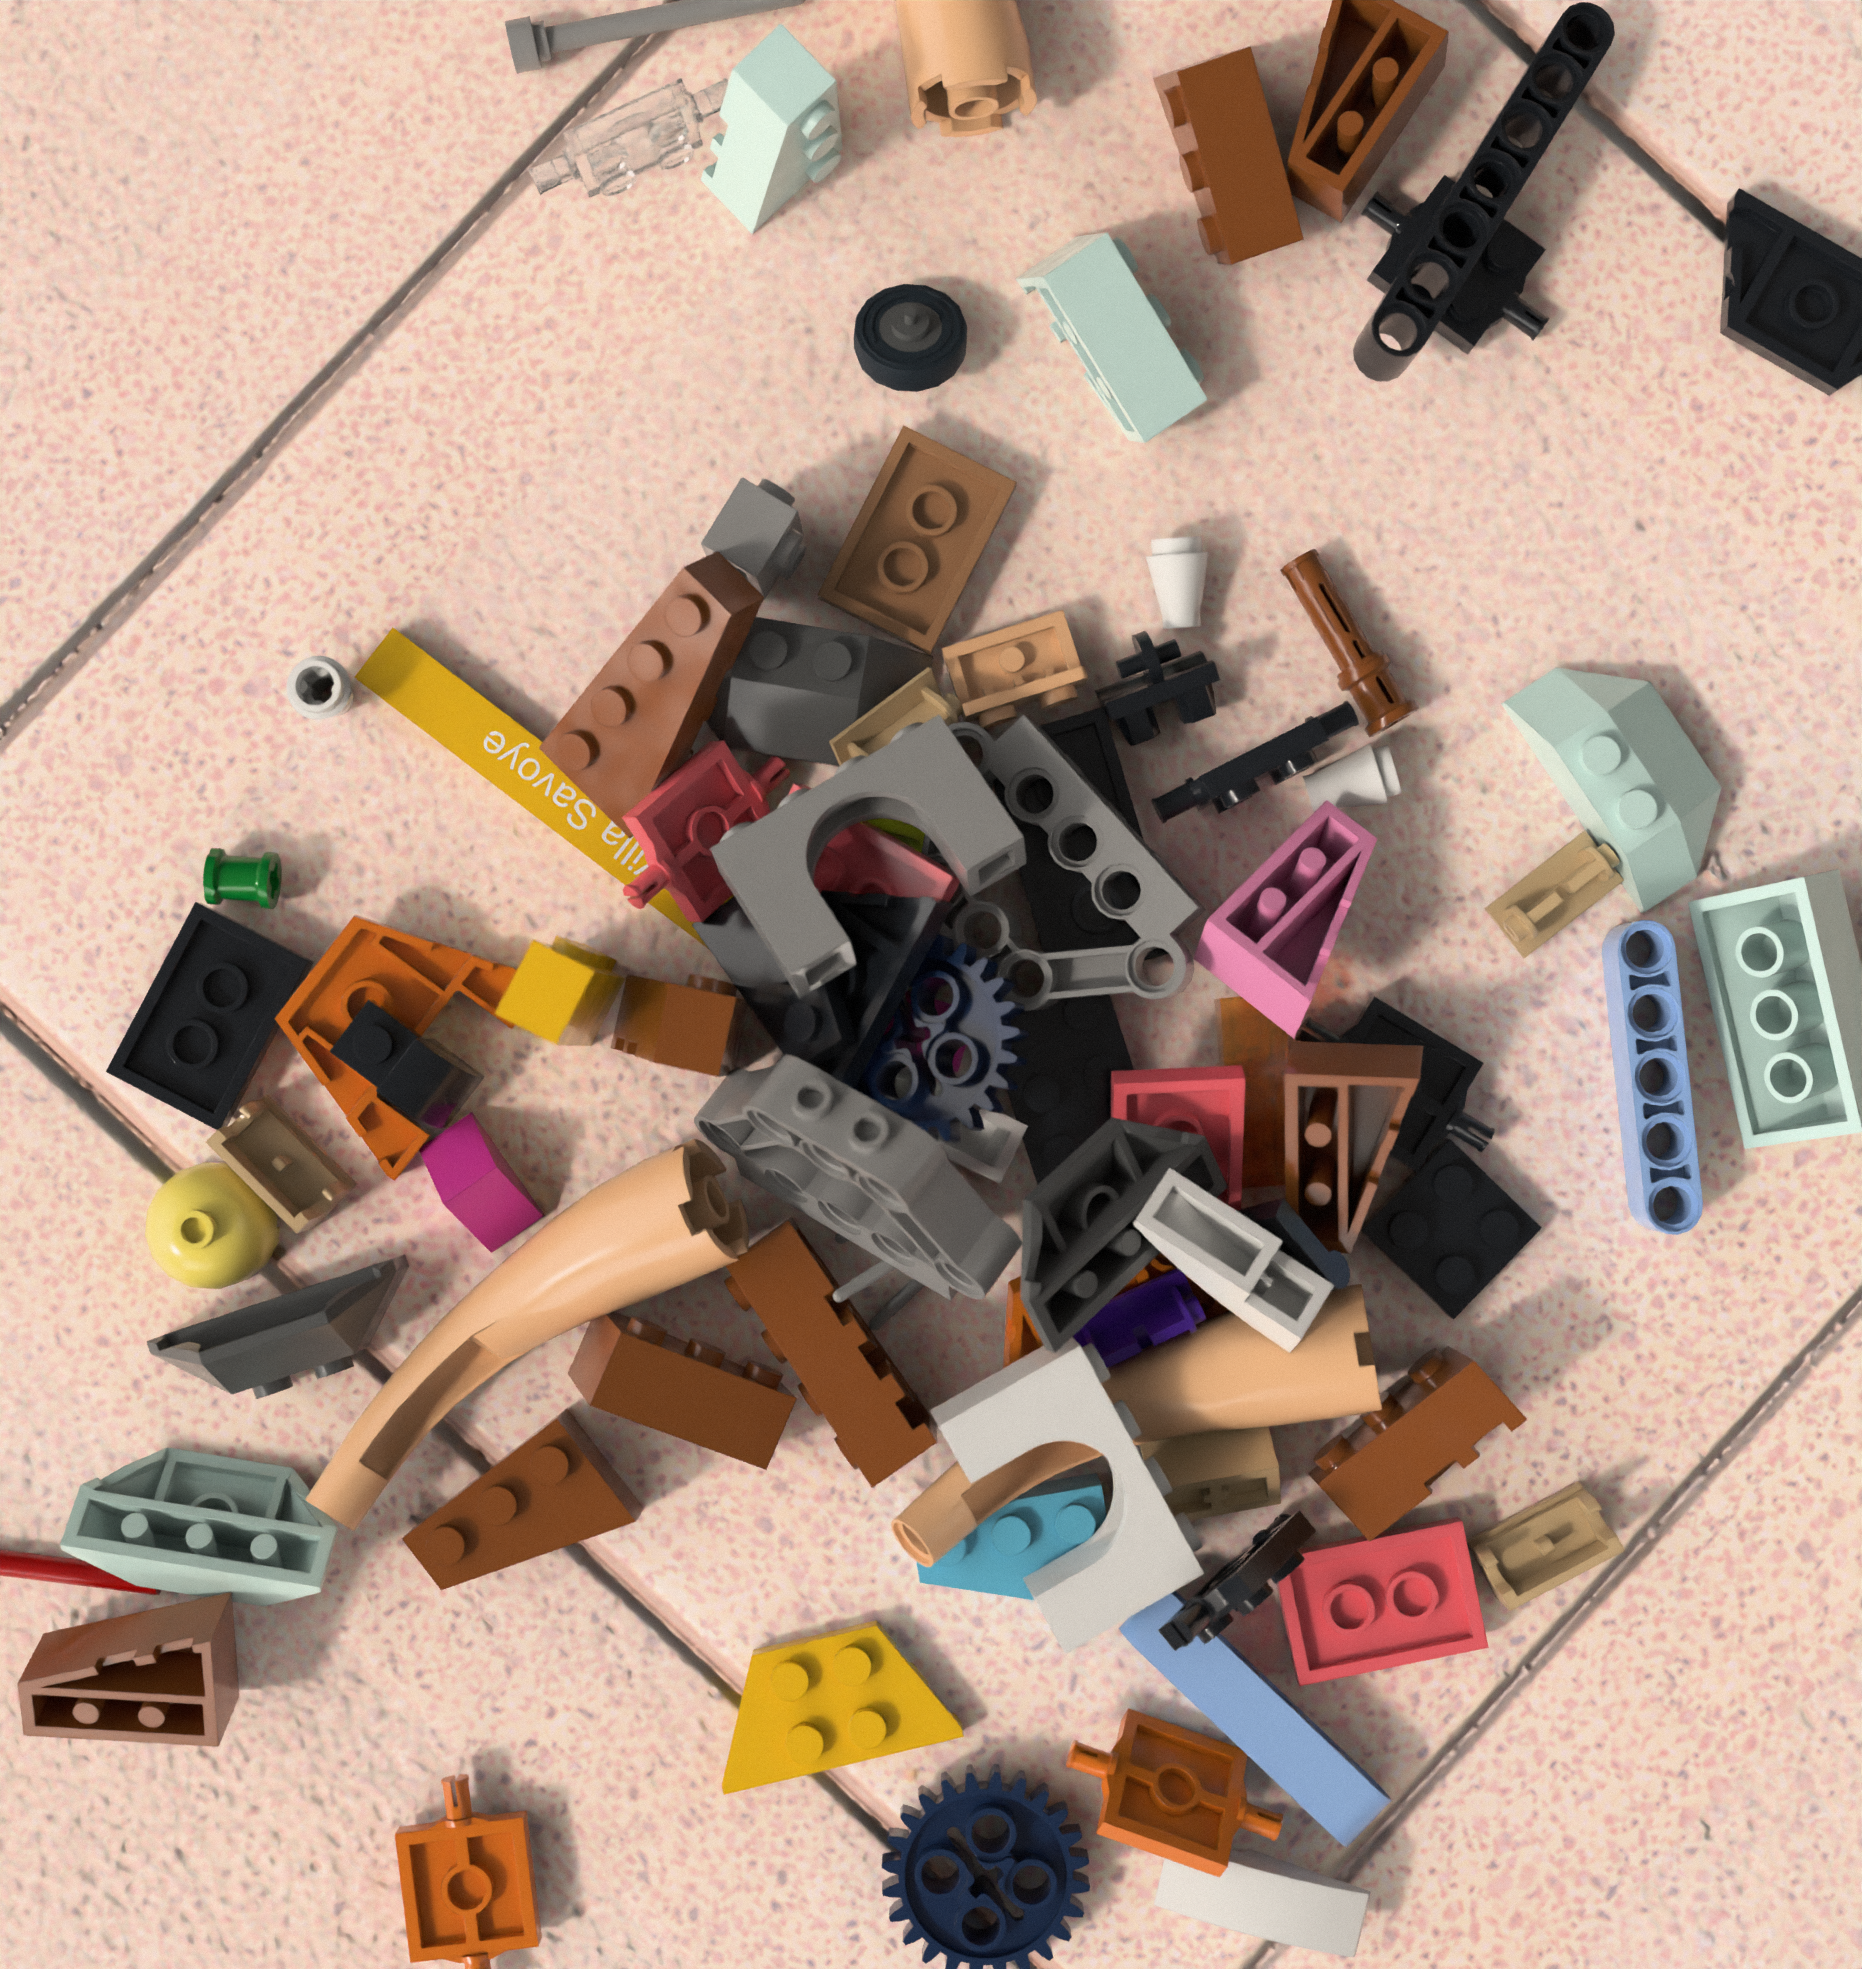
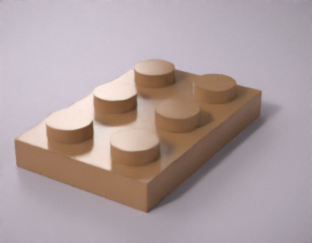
(917, 540)

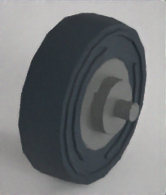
(910, 337)

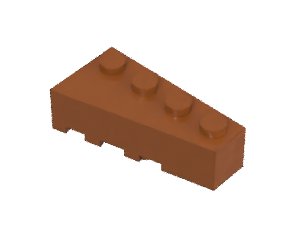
(656, 689)
(832, 1352)

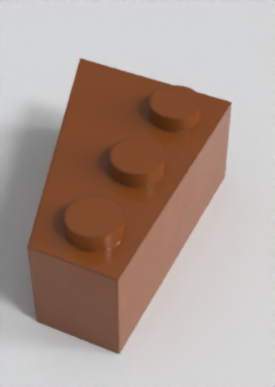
(1230, 156)
(681, 1025)
(1339, 1130)

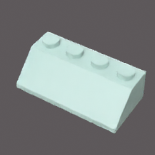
(1786, 1006)

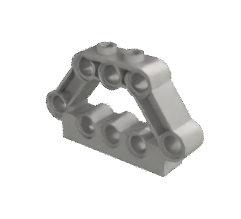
(1158, 916)
(859, 1174)

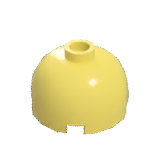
(210, 1227)

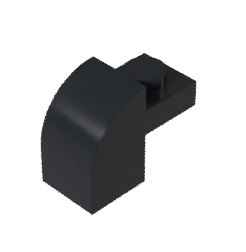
(406, 1067)

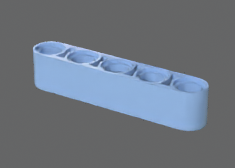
(1673, 1101)
(1262, 1723)

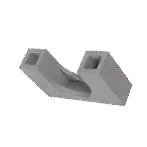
(913, 779)

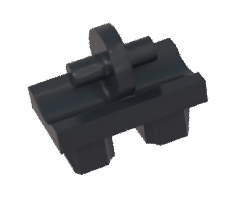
(1184, 680)

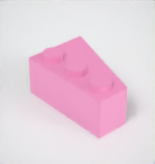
(1286, 917)

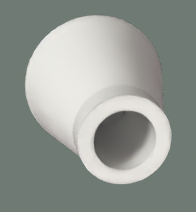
(1178, 579)
(309, 681)
(1355, 780)

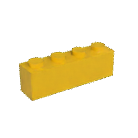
(561, 992)

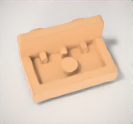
(1015, 669)

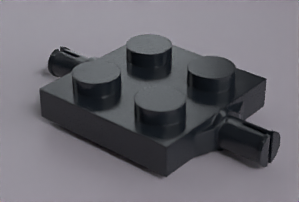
(1489, 289)
(1237, 779)
(1442, 1086)
(1241, 1582)

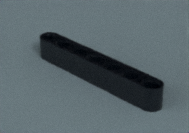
(1499, 168)

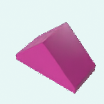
(479, 1183)

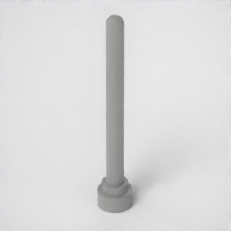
(534, 42)

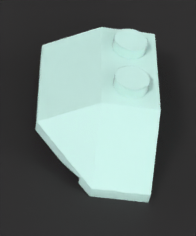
(1623, 774)
(204, 1528)

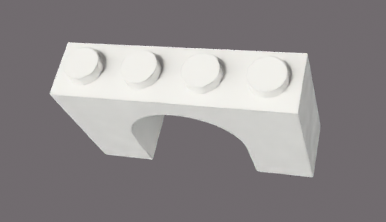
(1139, 1546)

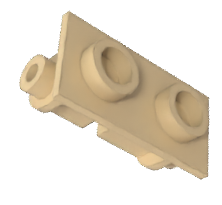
(912, 703)
(1555, 893)

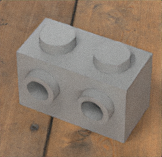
(758, 533)

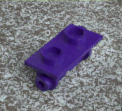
(1142, 1318)

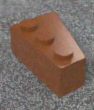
(1363, 91)
(682, 1388)
(1413, 1440)
(525, 1505)
(137, 1677)

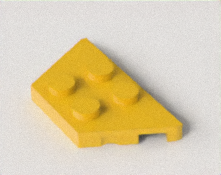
(831, 1706)

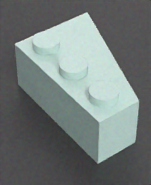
(778, 129)
(1117, 334)

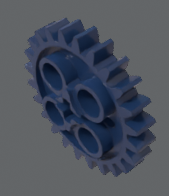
(974, 1019)
(1031, 1839)

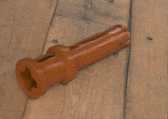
(1362, 669)

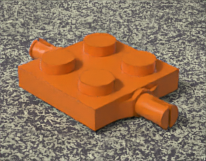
(1173, 1792)
(468, 1883)

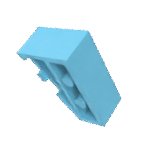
(1022, 1538)

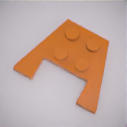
(411, 981)

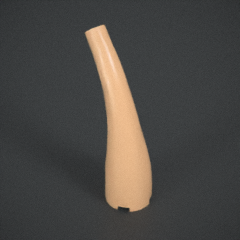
(965, 63)
(600, 1254)
(1179, 1388)

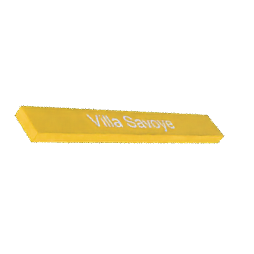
(505, 757)

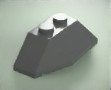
(804, 687)
(1082, 1216)
(287, 1333)

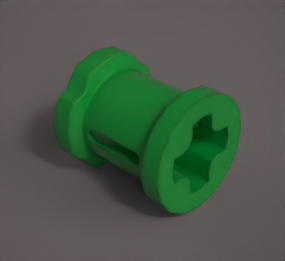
(242, 878)

